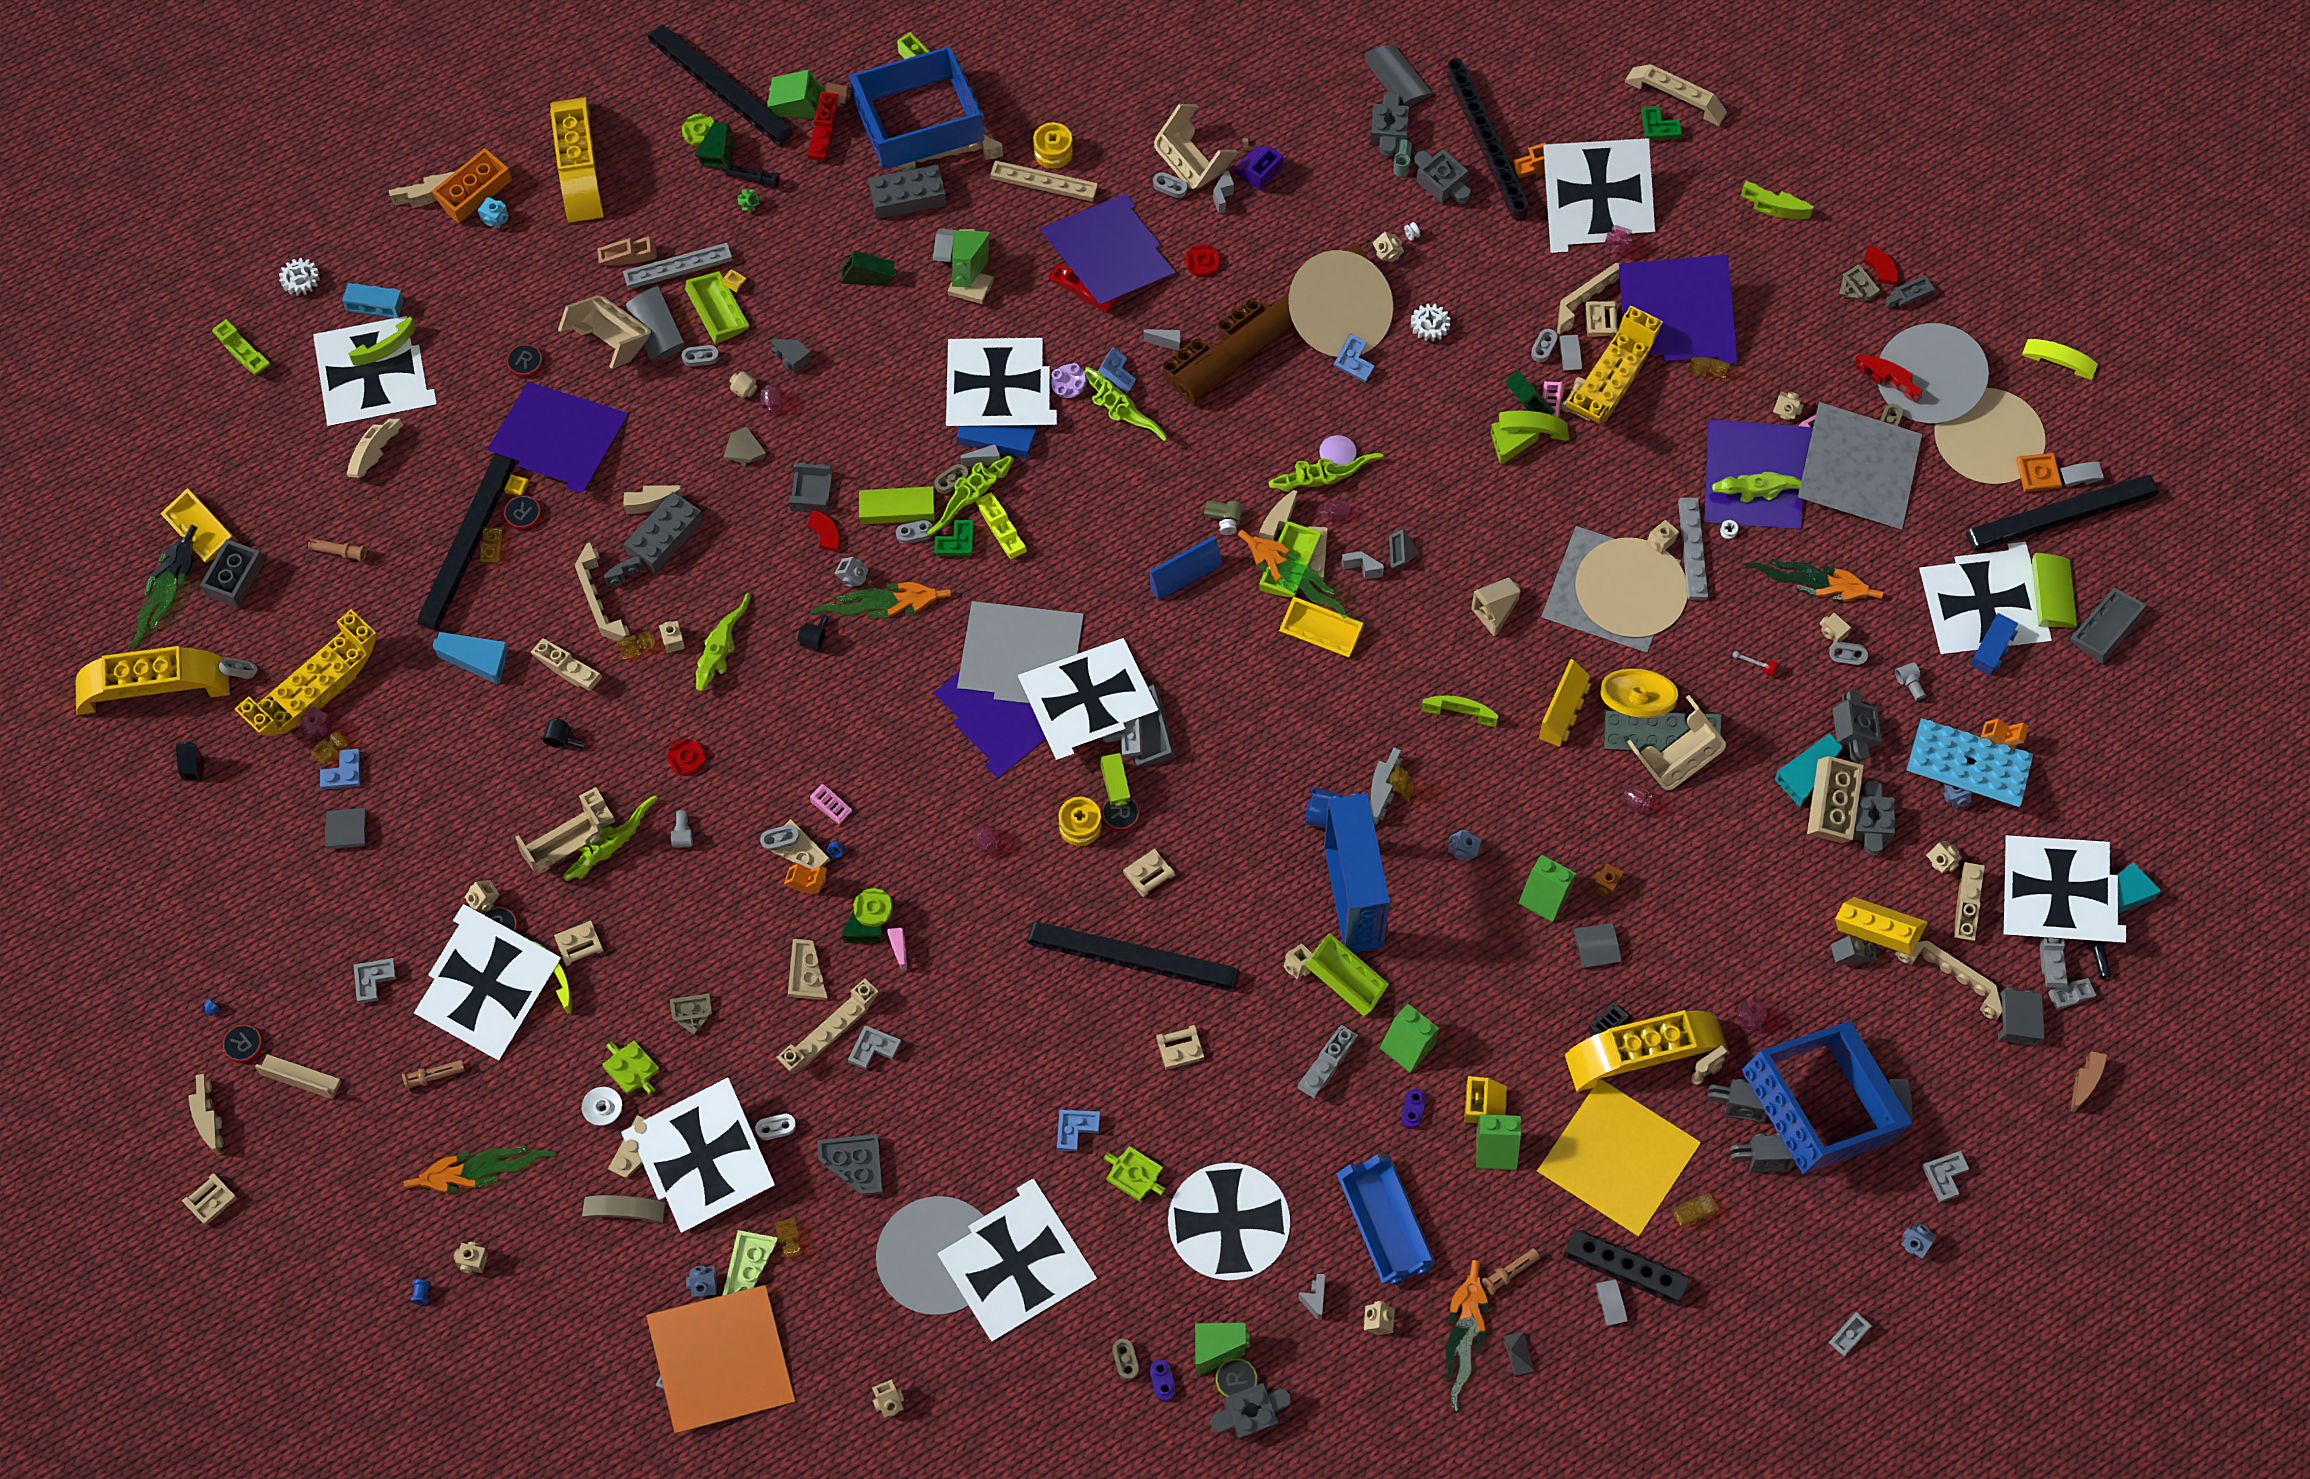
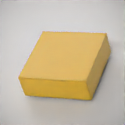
(733, 280)
(516, 485)

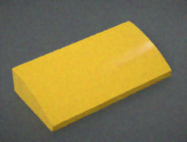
(211, 533)
(1321, 627)

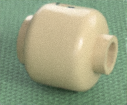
(743, 384)

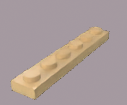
(1044, 181)

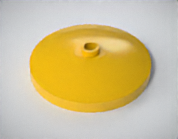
(1639, 693)

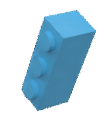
(372, 300)

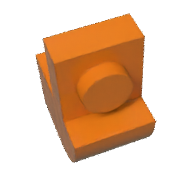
(1531, 164)
(2001, 733)
(805, 879)

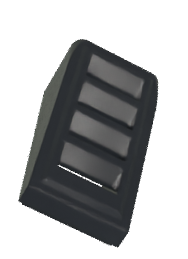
(1593, 1028)

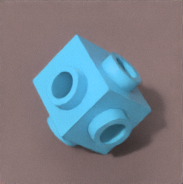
(493, 212)

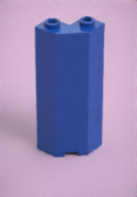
(1386, 1219)

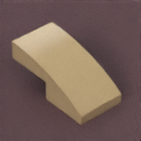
(598, 807)

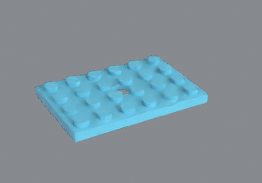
(1941, 755)

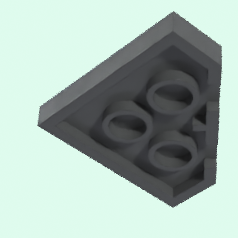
(854, 1161)

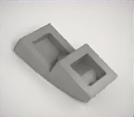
(1570, 352)
(2083, 472)
(2073, 994)
(1611, 1302)

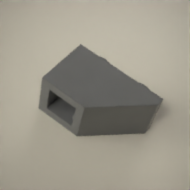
(791, 352)
(1853, 951)

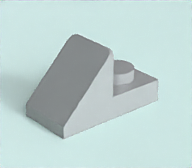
(1312, 1301)

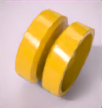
(1053, 145)
(1080, 821)

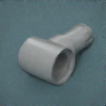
(1910, 675)
(682, 833)

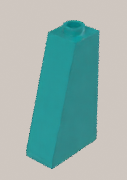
(1799, 775)
(2134, 888)

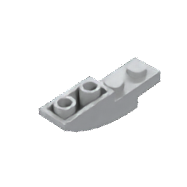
(1381, 787)
(2053, 962)
(1327, 1062)

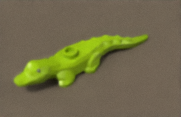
(1118, 403)
(1319, 474)
(1765, 484)
(970, 489)
(718, 646)
(610, 841)

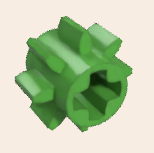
(748, 200)

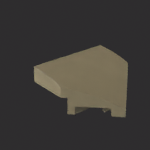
(1858, 285)
(743, 447)
(691, 1011)

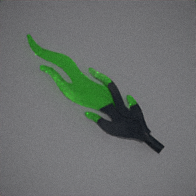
(175, 557)

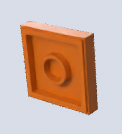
(2039, 472)

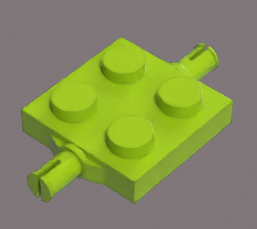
(631, 1067)
(1134, 1173)

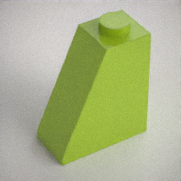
(1511, 443)
(1115, 779)

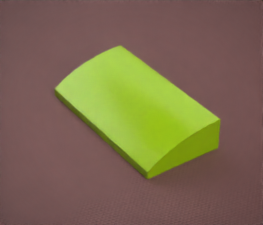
(716, 307)
(896, 505)
(1301, 542)
(2053, 591)
(1346, 974)

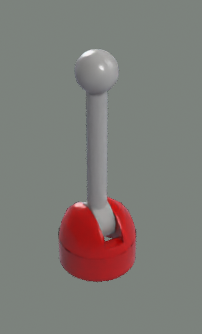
(1769, 667)

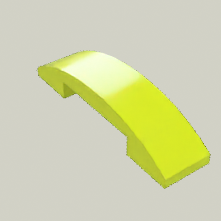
(2061, 355)
(564, 993)

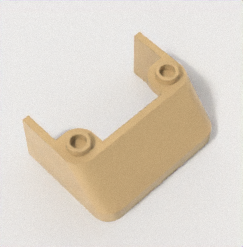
(1183, 156)
(609, 323)
(1685, 754)
(562, 840)

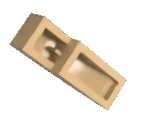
(648, 499)
(1278, 517)

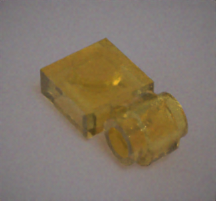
(630, 647)
(326, 751)
(787, 1233)

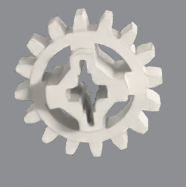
(299, 276)
(1430, 322)

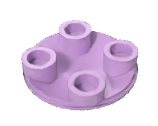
(1068, 380)
(1338, 449)

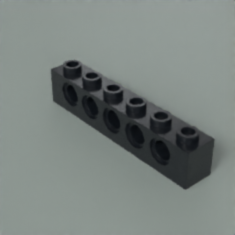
(1631, 1277)

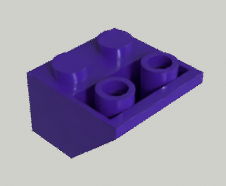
(1260, 166)

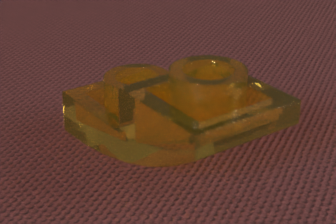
(1703, 365)
(492, 545)
(1402, 783)
(1695, 1209)

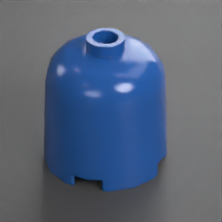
(1317, 807)

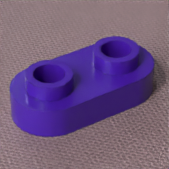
(1413, 1108)
(1161, 1380)

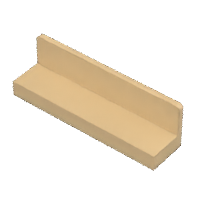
(299, 1076)

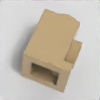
(1834, 628)

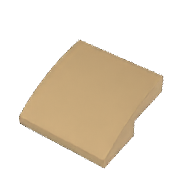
(976, 291)

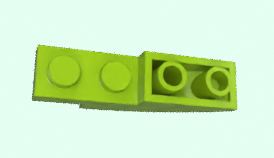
(1779, 206)

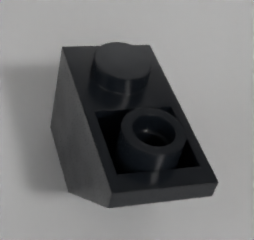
(189, 761)

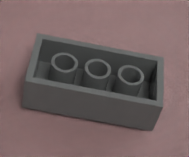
(907, 191)
(664, 532)

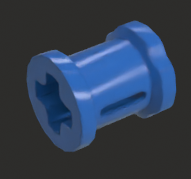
(420, 1292)

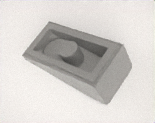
(1164, 338)
(985, 455)
(1850, 1334)

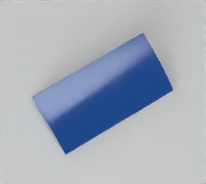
(1009, 439)
(1185, 568)

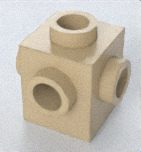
(1388, 247)
(1782, 405)
(1944, 857)
(482, 895)
(1295, 961)
(471, 1257)
(1379, 1318)
(887, 1399)

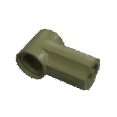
(1224, 511)

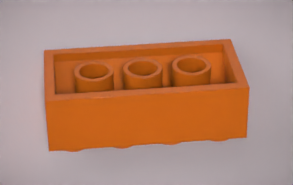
(471, 185)

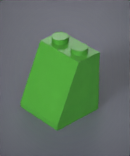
(795, 95)
(968, 256)
(1547, 888)
(1409, 1038)
(1498, 1142)
(1218, 1343)

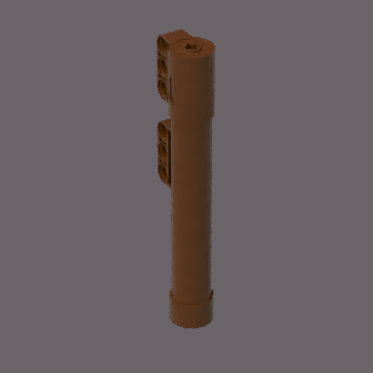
(1243, 334)

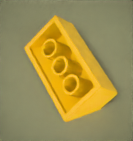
(1564, 704)
(1880, 925)

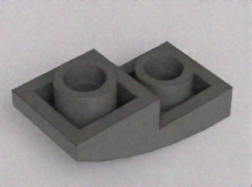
(616, 575)
(1902, 1091)

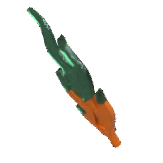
(1823, 585)
(1469, 1324)

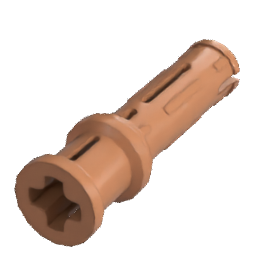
(345, 550)
(423, 1076)
(1503, 1276)

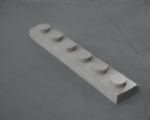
(677, 266)
(1693, 549)

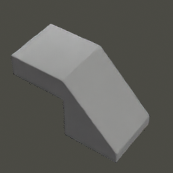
(1224, 188)
(943, 245)
(1370, 567)

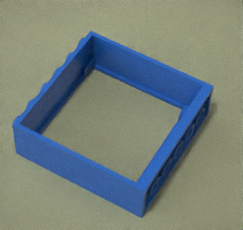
(908, 75)
(1356, 872)
(1863, 1076)

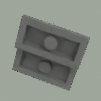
(345, 828)
(1597, 945)

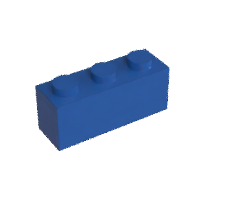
(1994, 644)

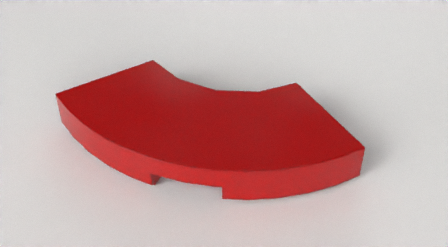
(1882, 264)
(825, 529)

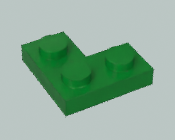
(1656, 128)
(956, 545)

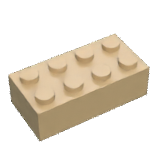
(1835, 799)

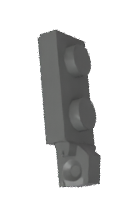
(1910, 292)

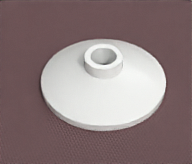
(595, 1100)

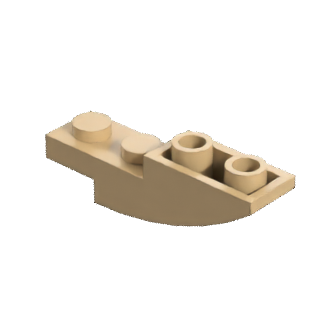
(418, 194)
(368, 449)
(566, 666)
(1968, 901)
(204, 1116)

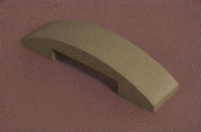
(624, 1207)

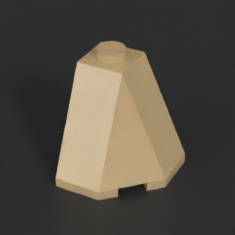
(1495, 603)

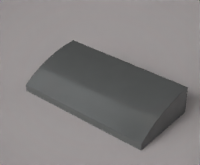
(1397, 75)
(653, 313)
(2109, 625)
(1156, 737)

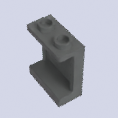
(811, 488)
(2021, 1017)

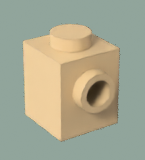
(1662, 536)
(671, 636)

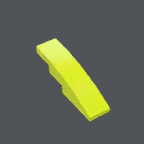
(1000, 525)

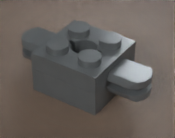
(1389, 124)
(1450, 173)
(1856, 725)
(1874, 818)
(1739, 1101)
(1764, 1154)
(1250, 1410)

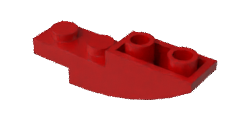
(824, 126)
(1069, 280)
(1883, 371)

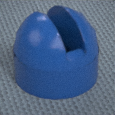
(831, 849)
(211, 1008)

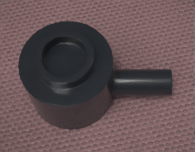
(813, 635)
(558, 734)

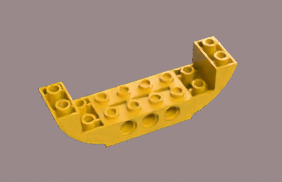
(576, 159)
(1616, 367)
(148, 674)
(314, 681)
(1643, 1045)

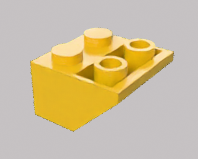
(1484, 1097)

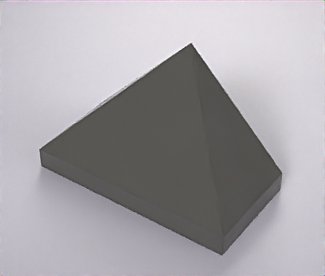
(1401, 549)
(1518, 1354)

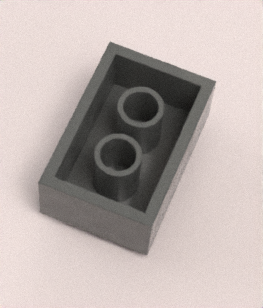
(232, 573)

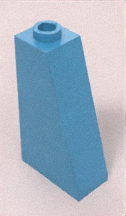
(473, 654)

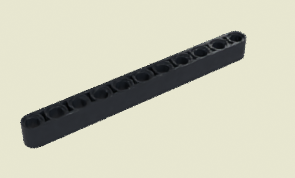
(720, 85)
(1482, 129)
(2062, 513)
(466, 542)
(1133, 956)

